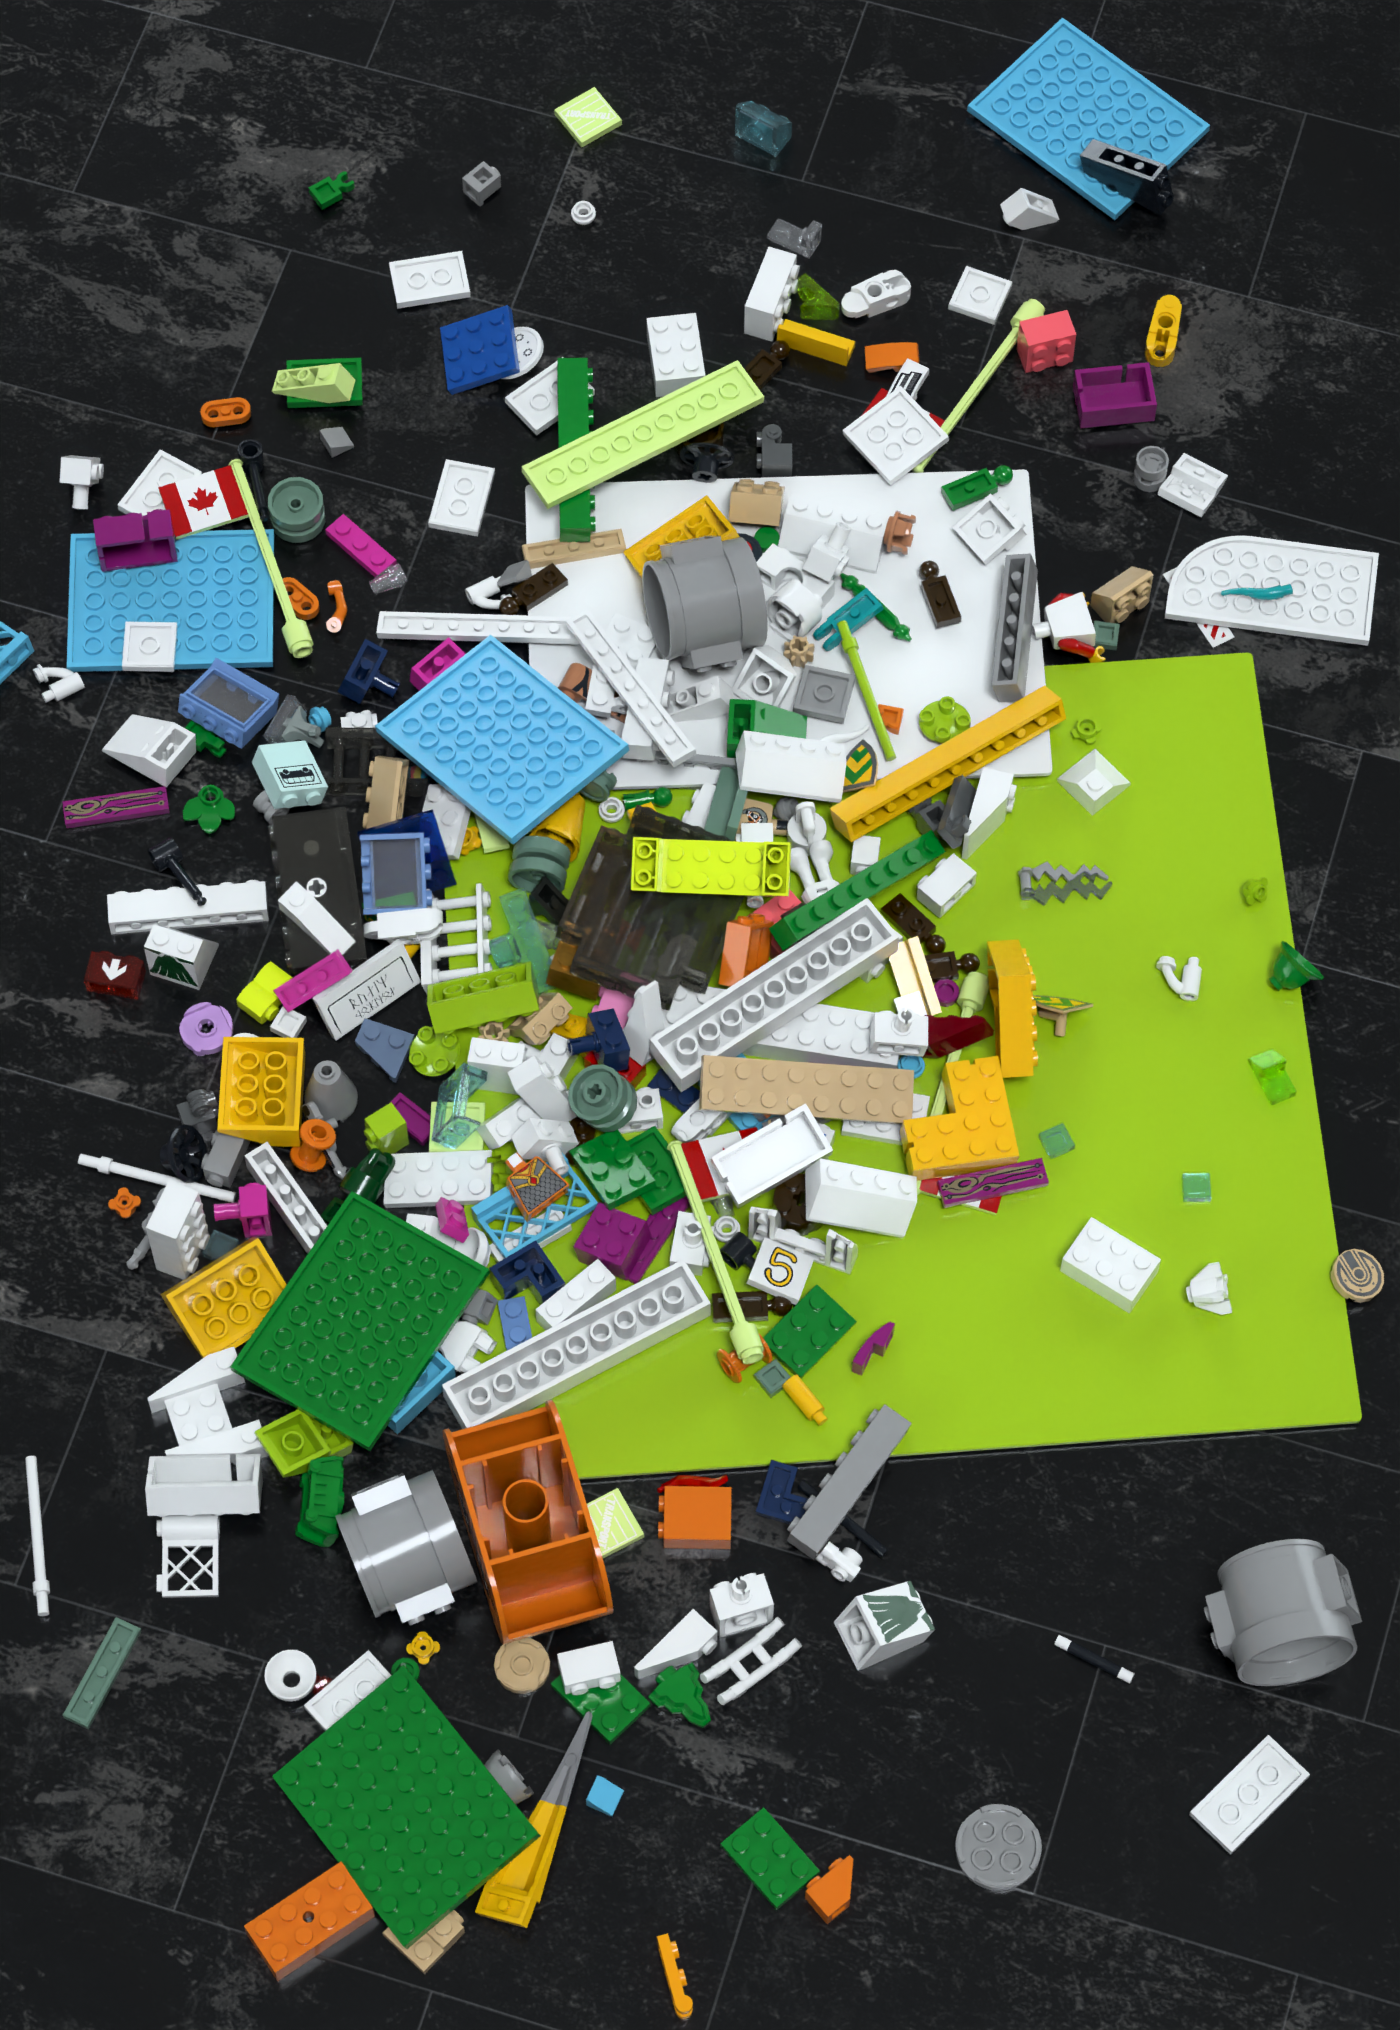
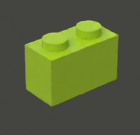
(386, 1130)

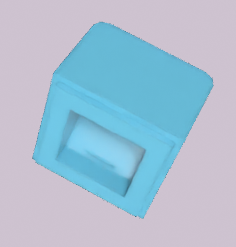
(604, 1796)

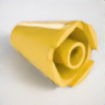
(564, 824)

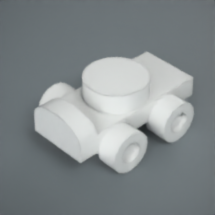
(359, 720)

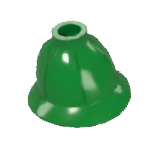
(1292, 969)

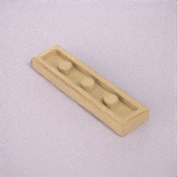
(557, 552)

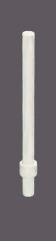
(106, 1165)
(41, 1586)

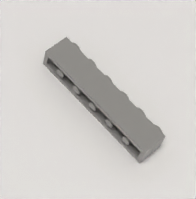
(1014, 627)
(848, 1482)

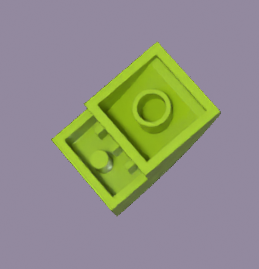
(298, 1440)

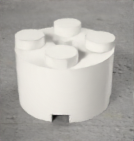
(794, 610)

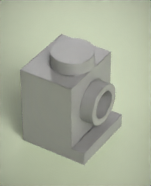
(481, 182)

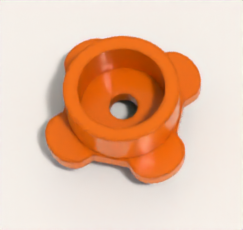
(127, 1210)

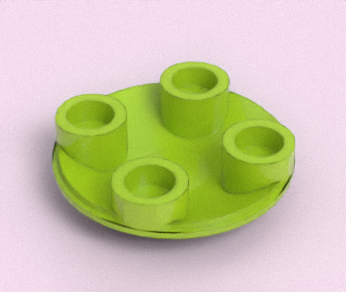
(944, 720)
(434, 1053)

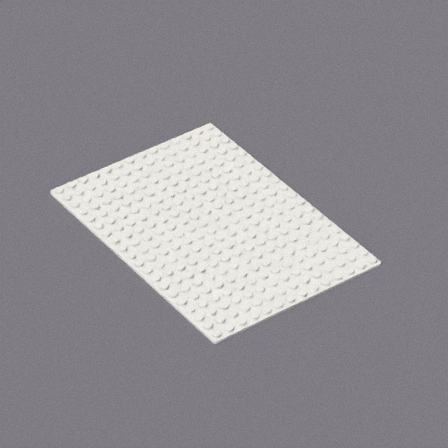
(901, 673)

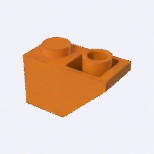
(832, 1892)

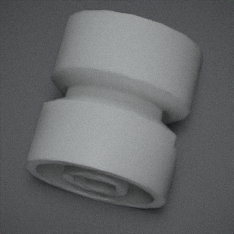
(1150, 468)

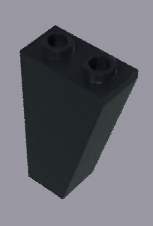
(1129, 174)

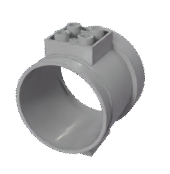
(705, 601)
(406, 1547)
(1284, 1612)

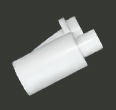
(480, 591)
(68, 685)
(1191, 977)

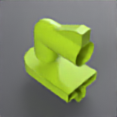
(499, 1179)

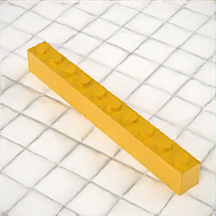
(949, 760)

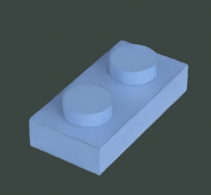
(514, 1321)

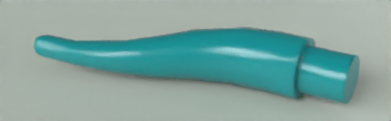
(1262, 593)

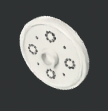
(529, 349)

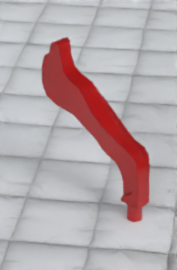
(696, 1481)

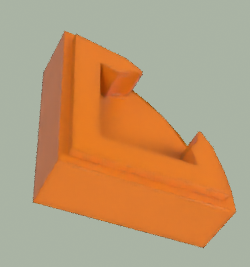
(891, 717)

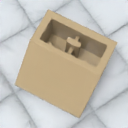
(756, 502)
(1123, 595)

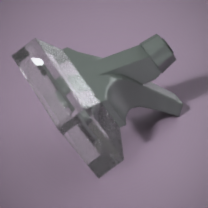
(291, 725)

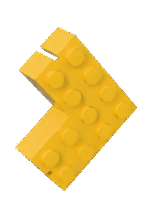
(1012, 997)
(974, 1133)

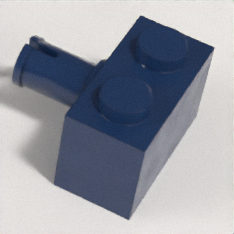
(366, 674)
(605, 1039)

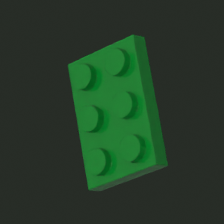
(352, 365)
(653, 1153)
(612, 1169)
(808, 1331)
(612, 1708)
(770, 1858)

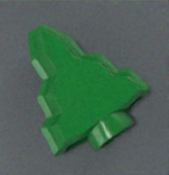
(681, 1694)

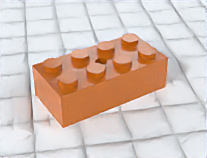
(289, 1941)

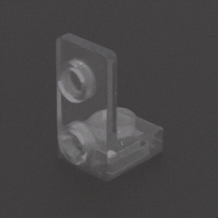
(796, 239)

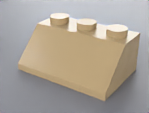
(387, 790)

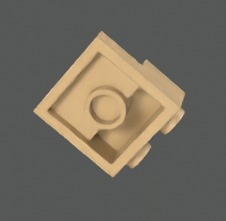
(536, 1027)
(433, 1944)

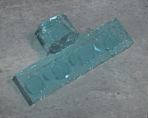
(524, 939)

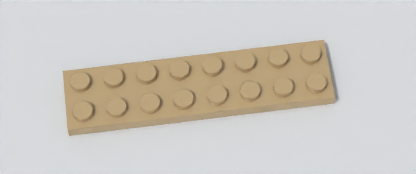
(827, 1089)

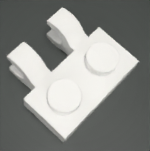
(601, 696)

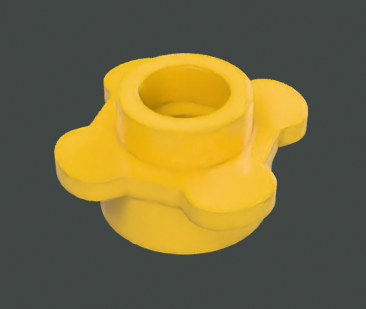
(471, 840)
(423, 1639)

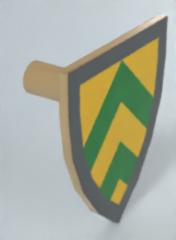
(860, 767)
(1057, 1008)

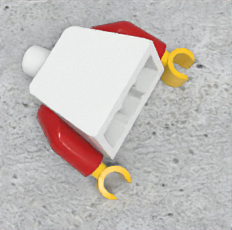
(1070, 626)

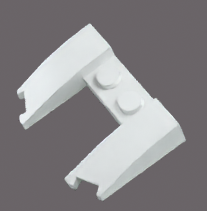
(836, 1253)

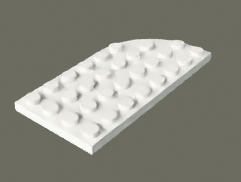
(1328, 583)

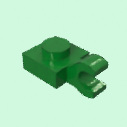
(206, 739)

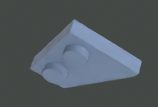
(385, 1046)

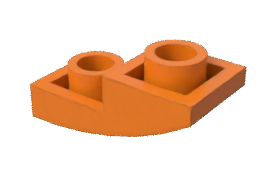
(890, 355)

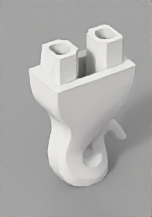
(464, 1343)

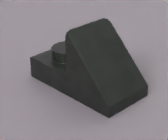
(548, 901)

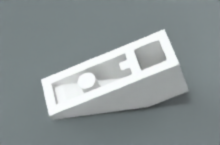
(314, 919)
(682, 1645)

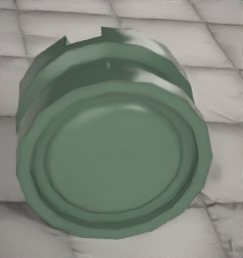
(599, 787)

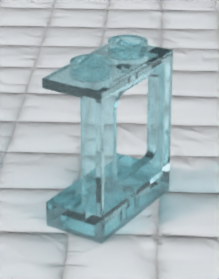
(458, 1089)

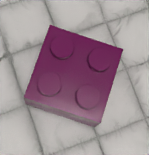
(613, 1239)

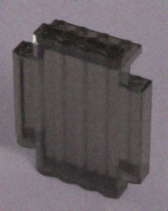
(643, 935)

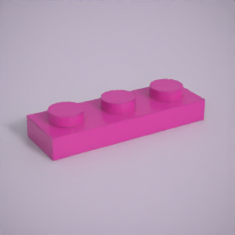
(359, 545)
(313, 980)

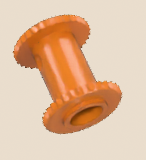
(310, 1154)
(733, 1365)

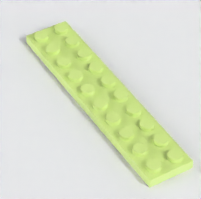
(642, 434)

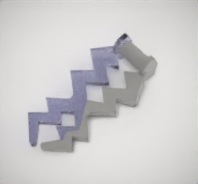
(1074, 883)

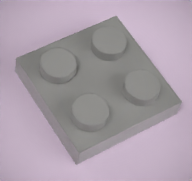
(824, 694)

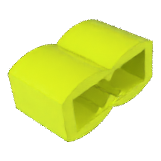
(258, 996)

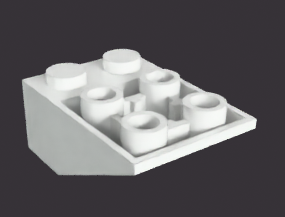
(152, 747)

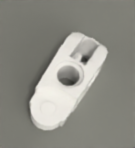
(889, 287)
(406, 925)
(698, 1124)

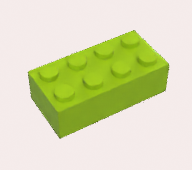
(483, 998)

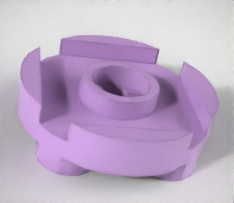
(192, 1024)

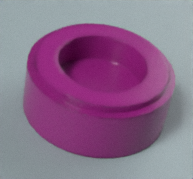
(947, 992)

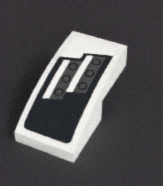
(910, 378)

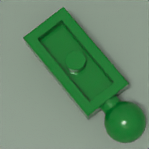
(975, 486)

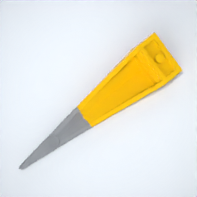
(520, 1884)

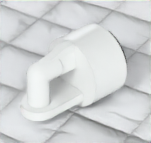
(805, 827)

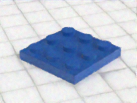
(479, 349)

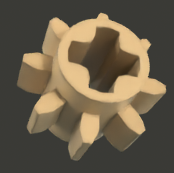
(799, 651)
(496, 1029)

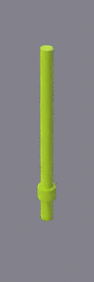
(850, 647)

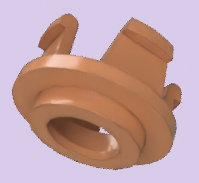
(898, 532)

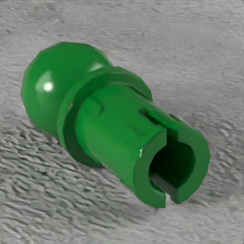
(661, 797)

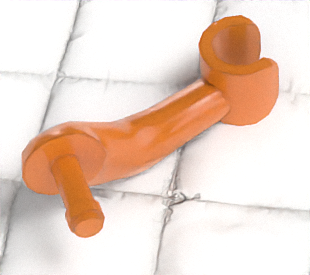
(335, 622)

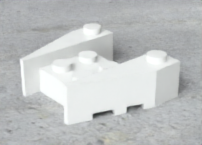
(199, 1411)

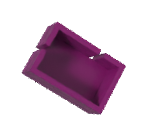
(1107, 401)
(135, 540)

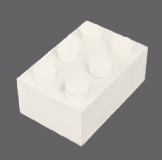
(771, 294)
(674, 352)
(1110, 1265)

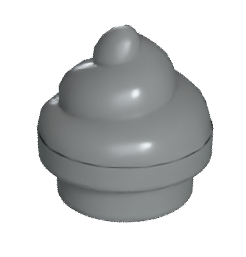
(785, 808)

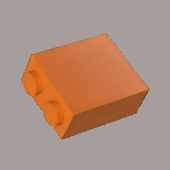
(696, 1517)

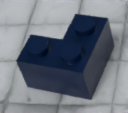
(525, 1270)

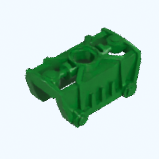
(321, 1501)

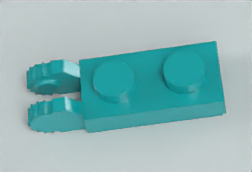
(855, 612)

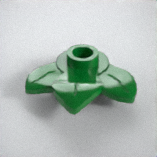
(209, 812)

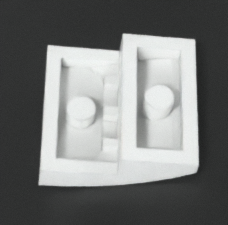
(1192, 485)

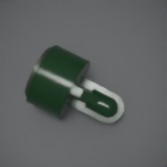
(368, 1176)

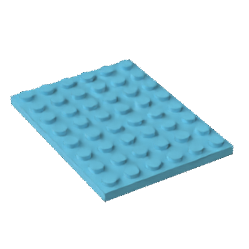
(1077, 92)
(213, 592)
(502, 739)

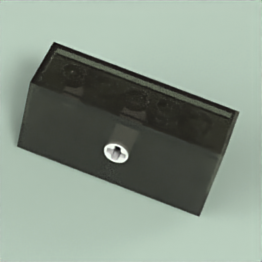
(318, 855)

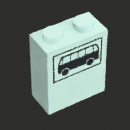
(289, 774)

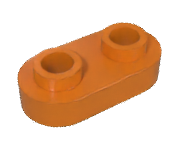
(225, 411)
(301, 598)

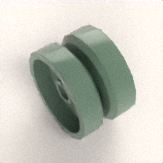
(296, 509)
(538, 858)
(602, 1098)

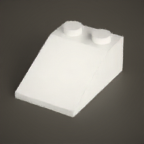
(991, 803)

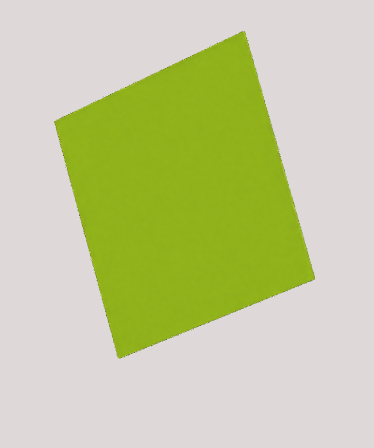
(1148, 1085)

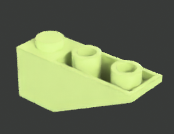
(317, 383)

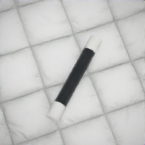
(1094, 1659)

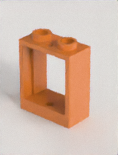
(745, 947)

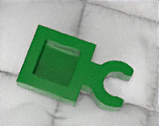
(329, 192)

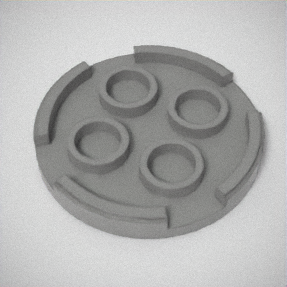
(998, 1847)

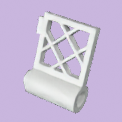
(185, 1533)

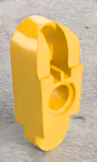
(1164, 339)

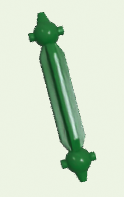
(886, 617)

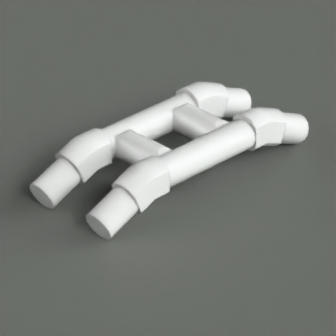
(753, 1645)

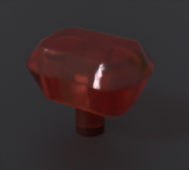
(320, 1683)

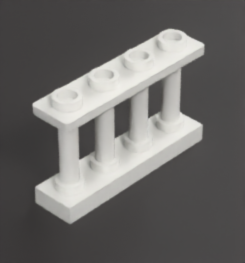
(432, 952)

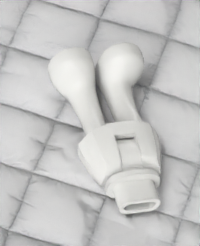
(820, 855)

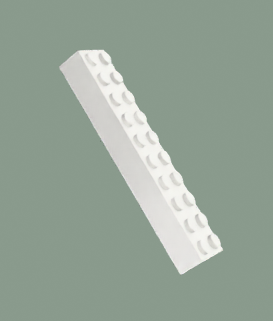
(775, 993)
(817, 1036)
(579, 1348)

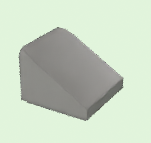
(335, 440)
(515, 574)

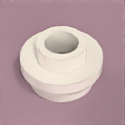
(583, 207)
(611, 803)
(726, 1222)

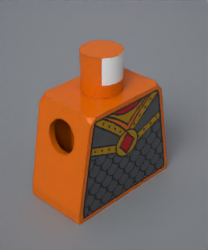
(533, 1185)

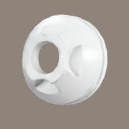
(475, 1246)
(290, 1662)

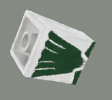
(178, 956)
(883, 1624)

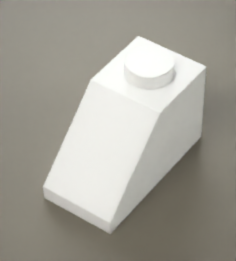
(1028, 210)

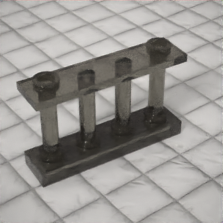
(364, 740)

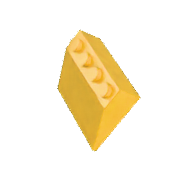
(696, 521)
(262, 1089)
(226, 1298)

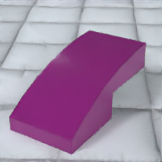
(877, 1344)

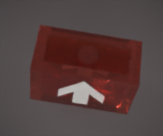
(115, 974)

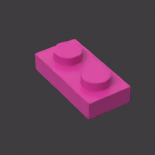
(452, 1219)

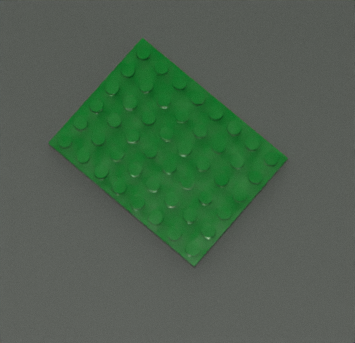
(360, 1320)
(406, 1806)

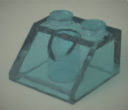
(762, 127)

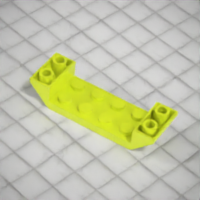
(711, 867)

